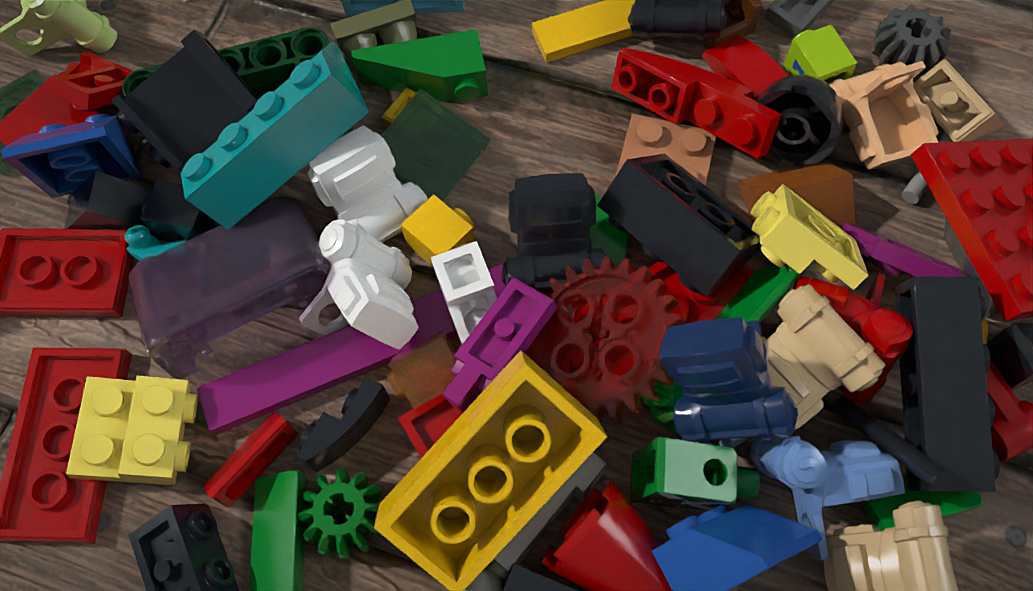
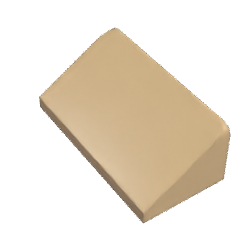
(955, 104)

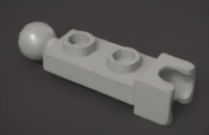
(518, 548)

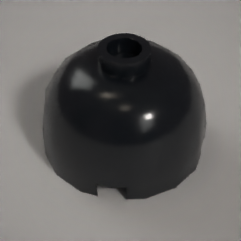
(808, 119)

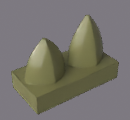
(390, 23)

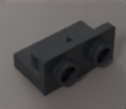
(183, 551)

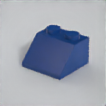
(729, 547)

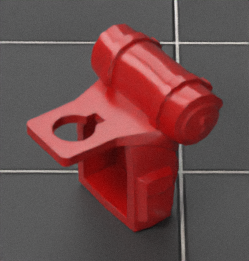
(882, 328)

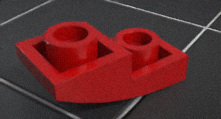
(744, 63)

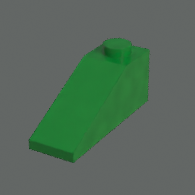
(442, 66)

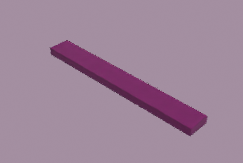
(317, 366)

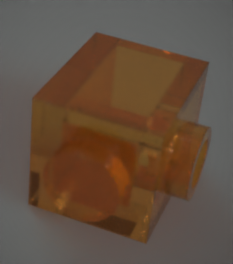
(423, 369)

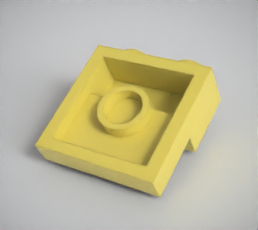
(798, 234)
(132, 430)

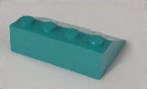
(275, 138)

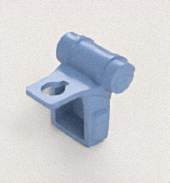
(827, 478)

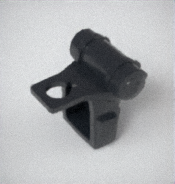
(678, 18)
(552, 229)

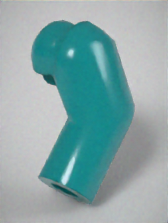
(145, 245)

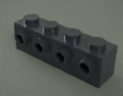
(946, 382)

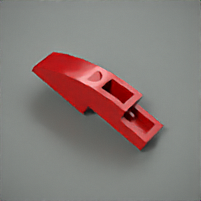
(696, 95)

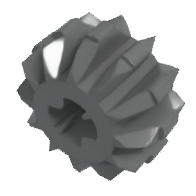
(911, 38)

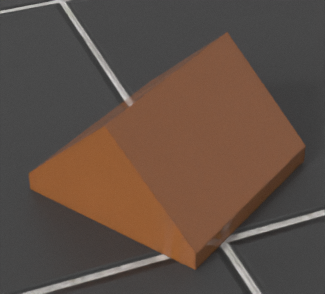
(819, 184)

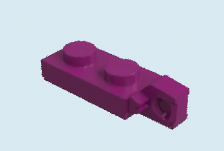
(898, 258)
(498, 337)

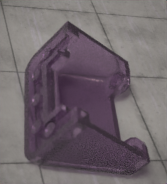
(225, 282)

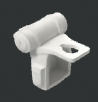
(361, 186)
(365, 284)

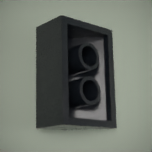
(680, 222)

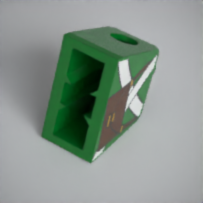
(689, 475)

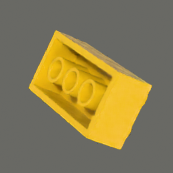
(489, 474)

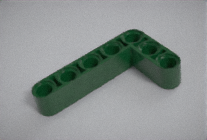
(260, 63)

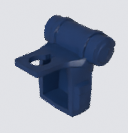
(725, 382)

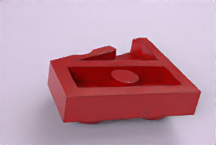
(90, 82)

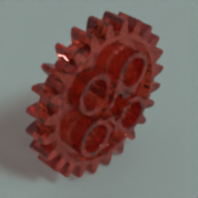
(642, 336)

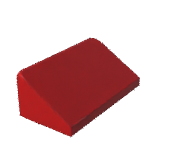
(250, 460)

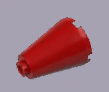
(607, 546)

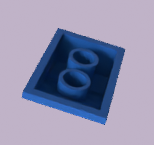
(65, 156)

